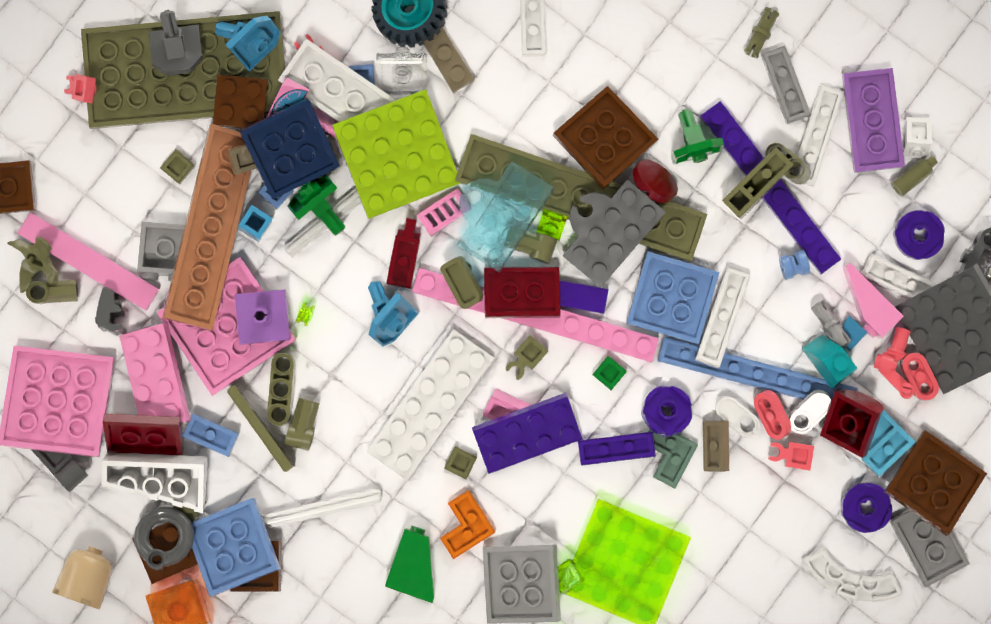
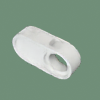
(814, 406)
(731, 410)

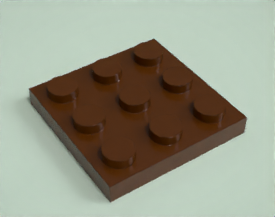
(605, 137)
(935, 482)

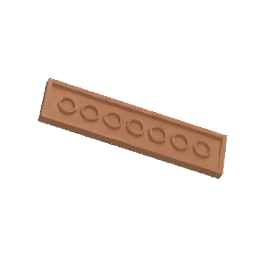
(207, 234)

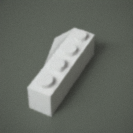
(161, 477)

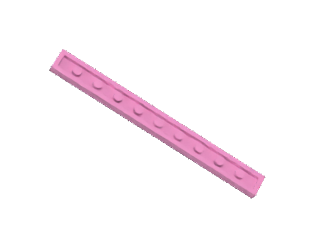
(568, 325)

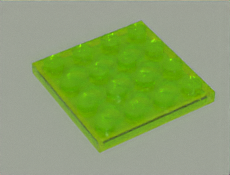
(627, 563)

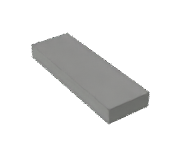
(785, 85)

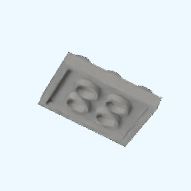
(521, 584)

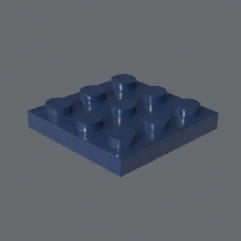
(289, 148)

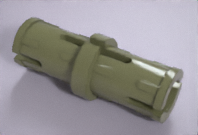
(761, 32)

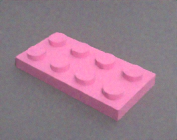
(154, 372)

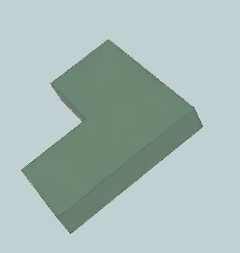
(677, 455)

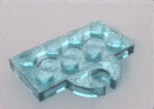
(501, 214)

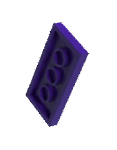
(527, 433)

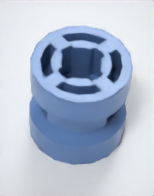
(794, 264)

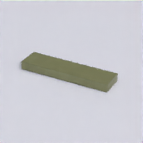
(260, 428)

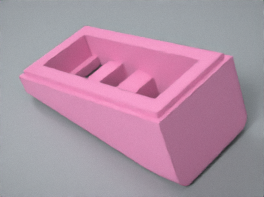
(439, 204)

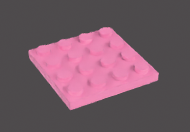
(217, 352)
(56, 401)

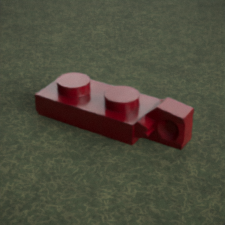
(404, 256)

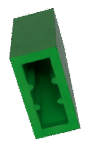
(413, 566)

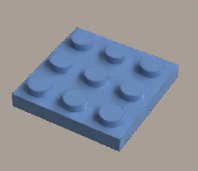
(672, 298)
(233, 547)

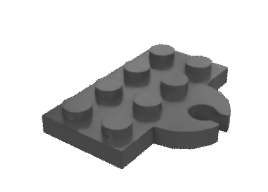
(610, 230)

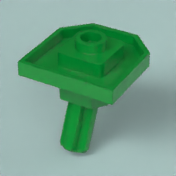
(696, 146)
(312, 197)

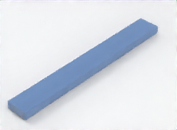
(746, 371)

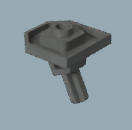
(175, 48)

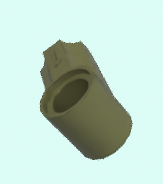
(537, 246)
(60, 292)
(301, 431)

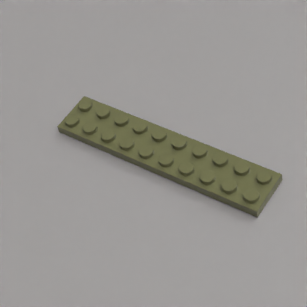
(674, 234)

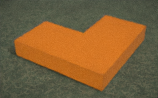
(473, 525)

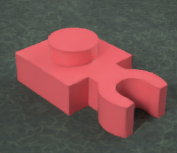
(81, 88)
(795, 455)

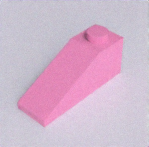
(872, 307)

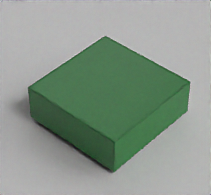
(609, 373)

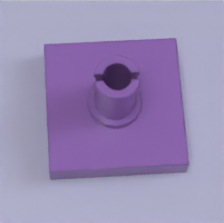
(262, 317)

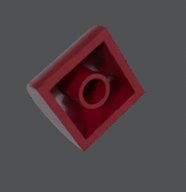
(852, 421)

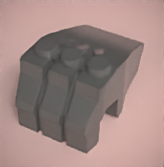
(107, 310)

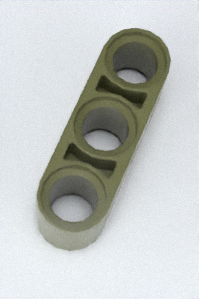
(277, 377)

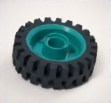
(412, 26)

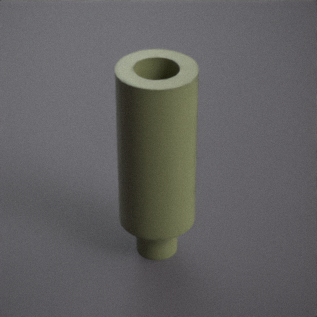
(914, 175)

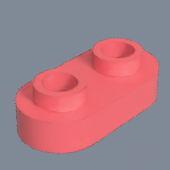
(920, 375)
(772, 414)

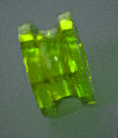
(305, 314)

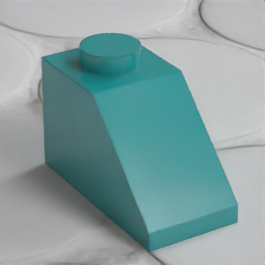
(830, 360)

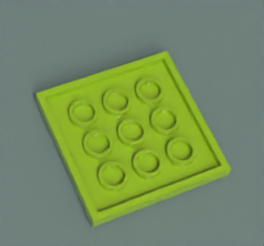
(396, 153)

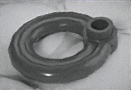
(170, 557)

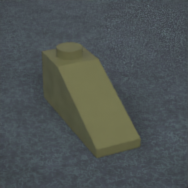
(758, 183)

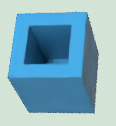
(255, 223)

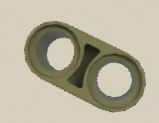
(805, 174)

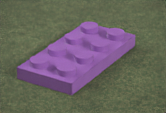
(873, 120)

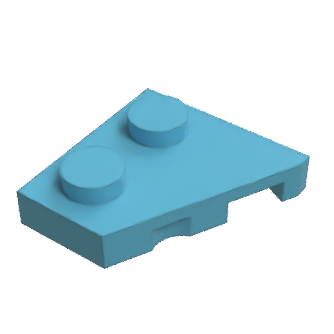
(887, 445)

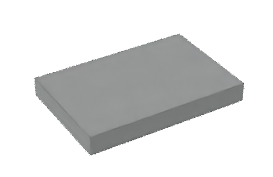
(927, 548)

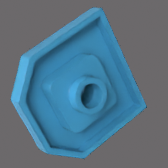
(251, 40)
(390, 315)

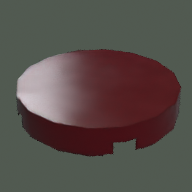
(655, 180)

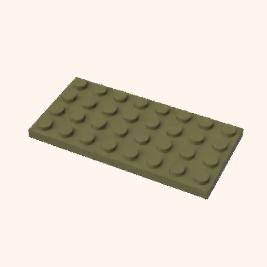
(138, 94)

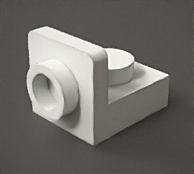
(917, 137)

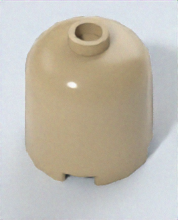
(84, 577)

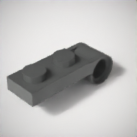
(972, 255)
(63, 468)

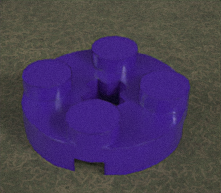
(933, 235)
(662, 424)
(879, 501)

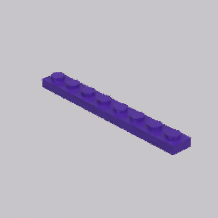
(779, 198)

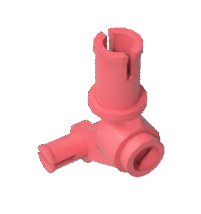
(887, 363)

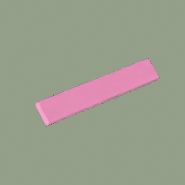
(90, 262)

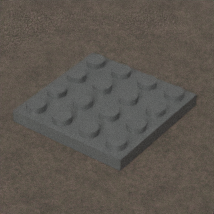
(953, 327)

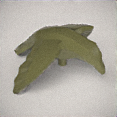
(36, 260)

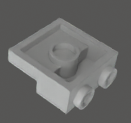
(158, 249)

